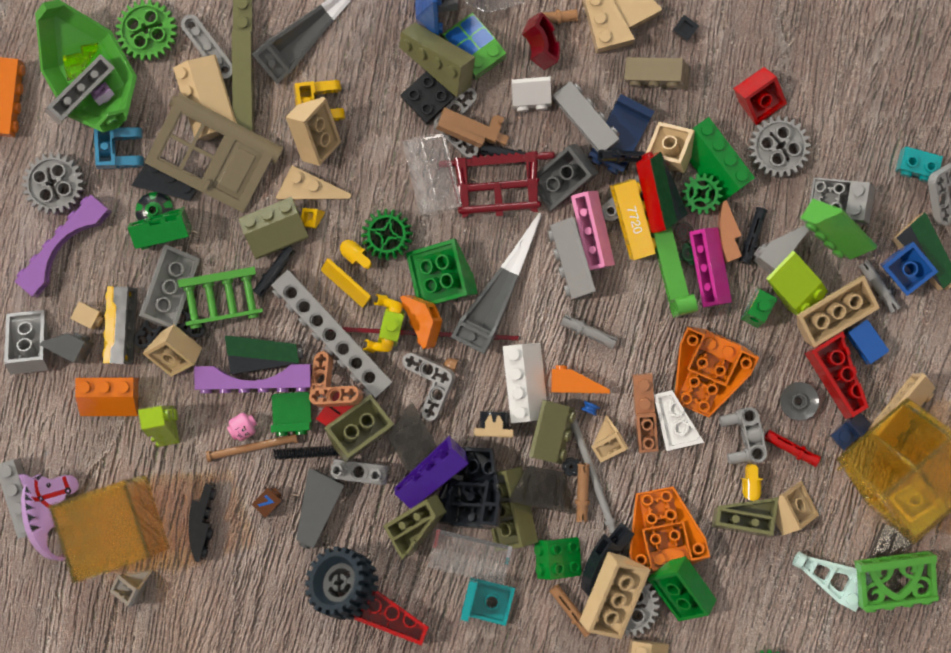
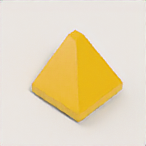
(311, 217)

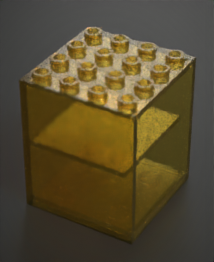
(108, 528)

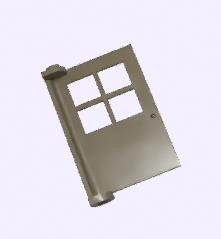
(234, 166)

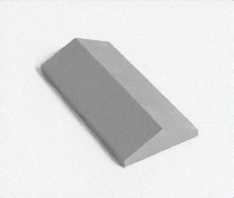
(164, 297)

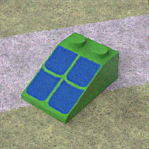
(478, 41)

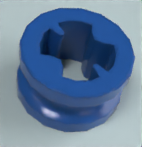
(590, 408)

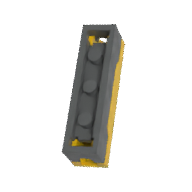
(119, 325)

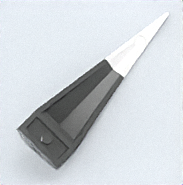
(287, 48)
(483, 318)

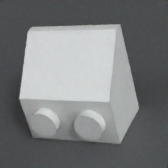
(531, 93)

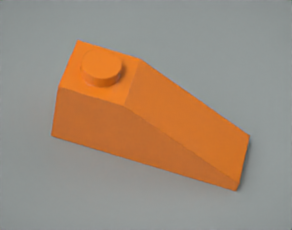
(569, 381)

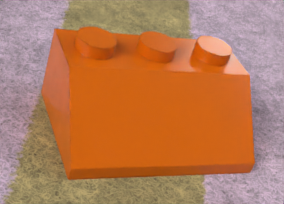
(107, 396)

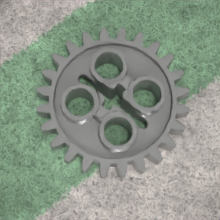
(764, 155)
(37, 189)
(647, 611)

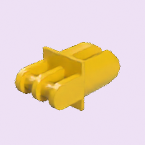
(354, 253)
(751, 483)

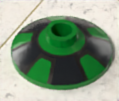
(149, 200)

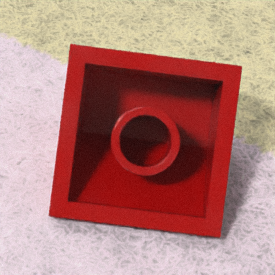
(760, 95)

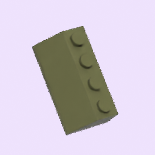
(516, 520)

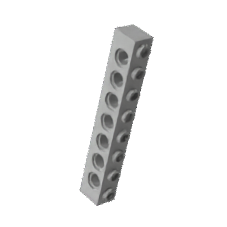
(281, 288)

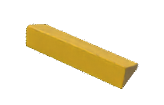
(346, 283)

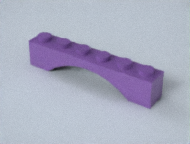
(37, 273)
(212, 378)

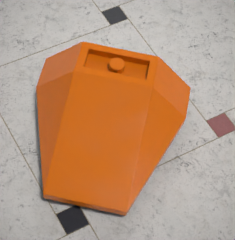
(710, 370)
(665, 530)

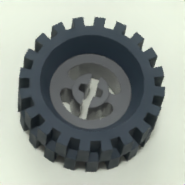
(328, 579)

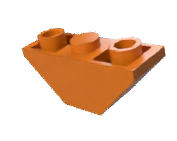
(423, 319)

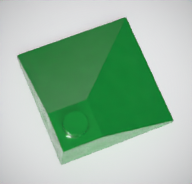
(441, 273)

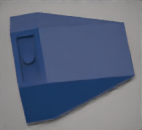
(428, 15)

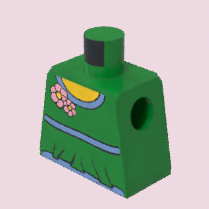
(759, 308)

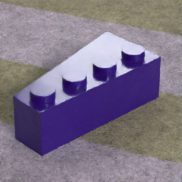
(431, 473)

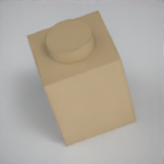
(87, 316)

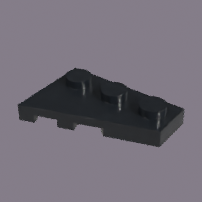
(159, 182)

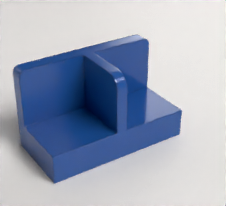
(867, 342)

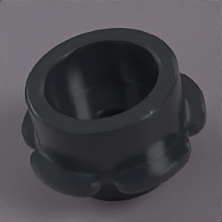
(566, 466)

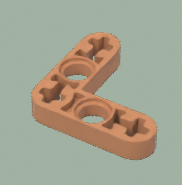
(324, 387)

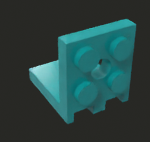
(475, 601)

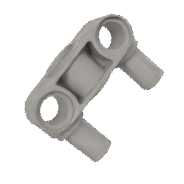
(751, 434)
(372, 472)

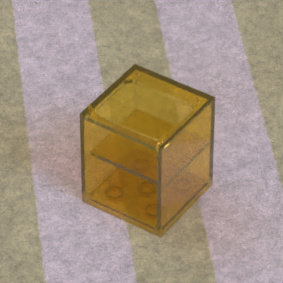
(904, 469)

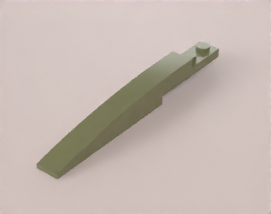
(243, 64)

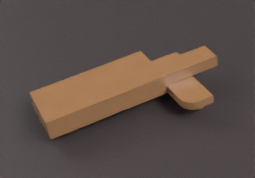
(471, 130)

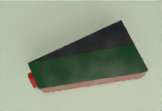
(659, 192)

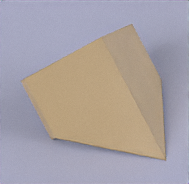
(608, 441)

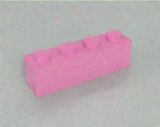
(592, 230)

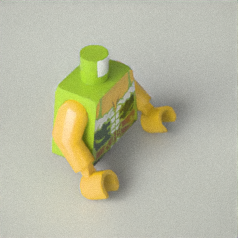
(390, 325)

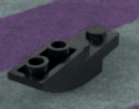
(198, 528)
(613, 544)

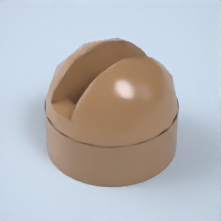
(451, 363)

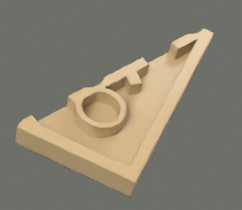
(303, 185)

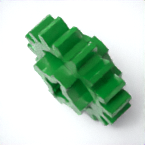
(713, 186)

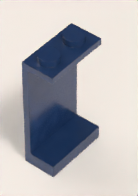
(630, 121)

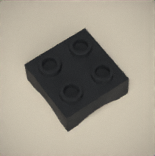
(427, 97)

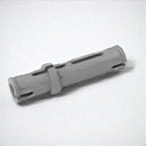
(879, 286)
(580, 327)

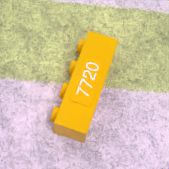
(633, 219)

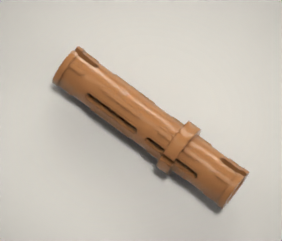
(582, 492)
(570, 610)

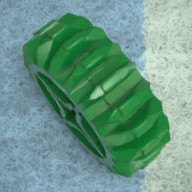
(384, 243)

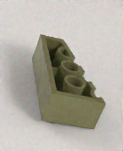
(439, 58)

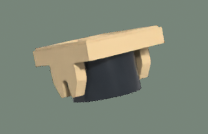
(493, 425)

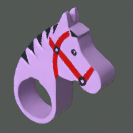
(36, 497)

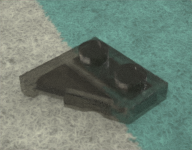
(888, 543)

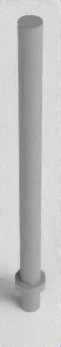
(610, 521)

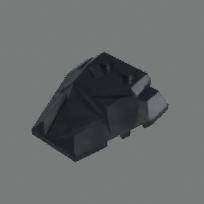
(473, 492)

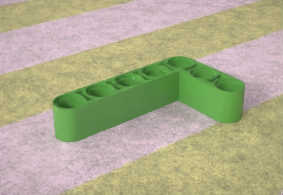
(673, 277)

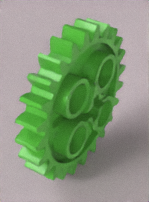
(152, 46)

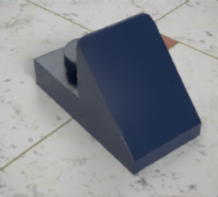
(850, 431)

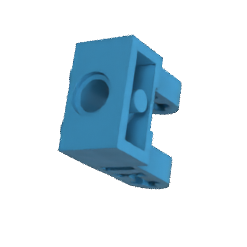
(105, 148)

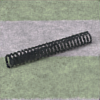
(321, 453)

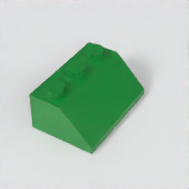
(683, 589)

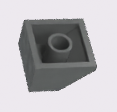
(70, 346)

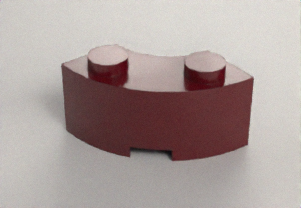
(542, 41)

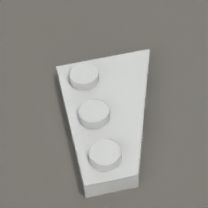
(674, 423)

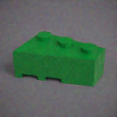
(160, 229)

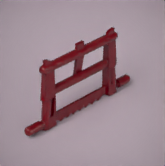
(531, 182)

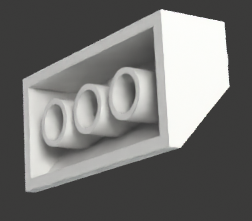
(524, 381)

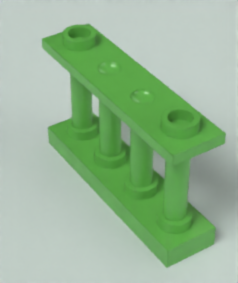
(208, 282)

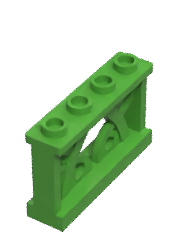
(902, 598)

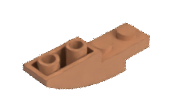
(645, 412)

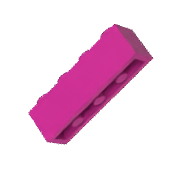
(710, 267)

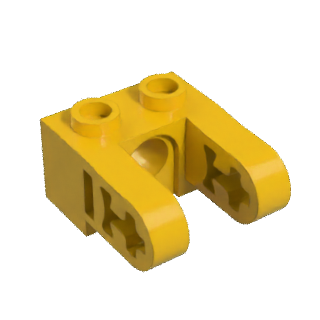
(306, 90)

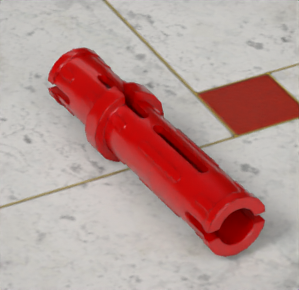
(799, 452)

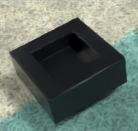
(685, 28)

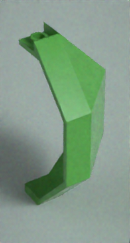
(61, 33)

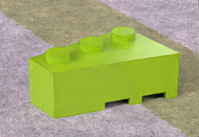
(160, 424)

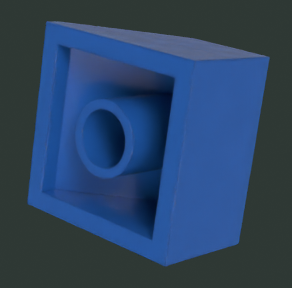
(909, 268)

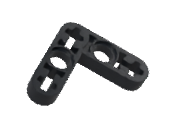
(150, 338)

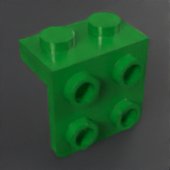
(291, 413)
(558, 558)

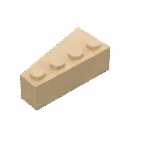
(607, 25)

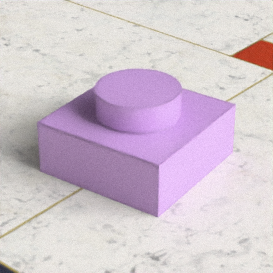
(102, 93)

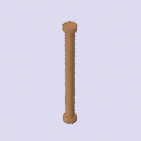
(252, 447)

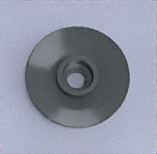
(808, 397)

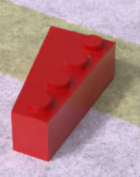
(837, 373)
(392, 619)

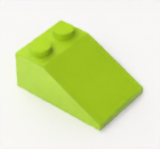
(796, 284)

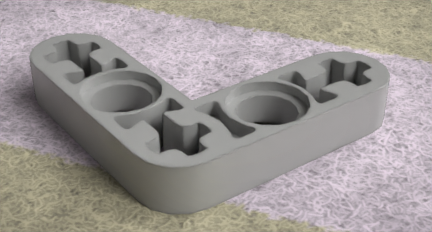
(469, 103)
(938, 186)
(438, 383)

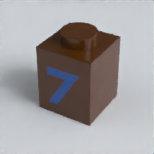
(268, 501)

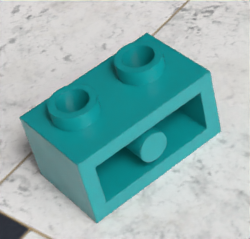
(917, 163)

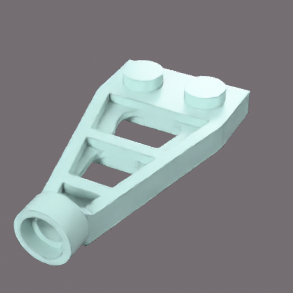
(849, 595)

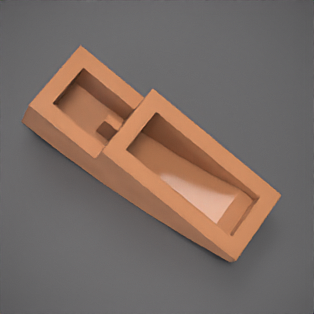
(728, 233)

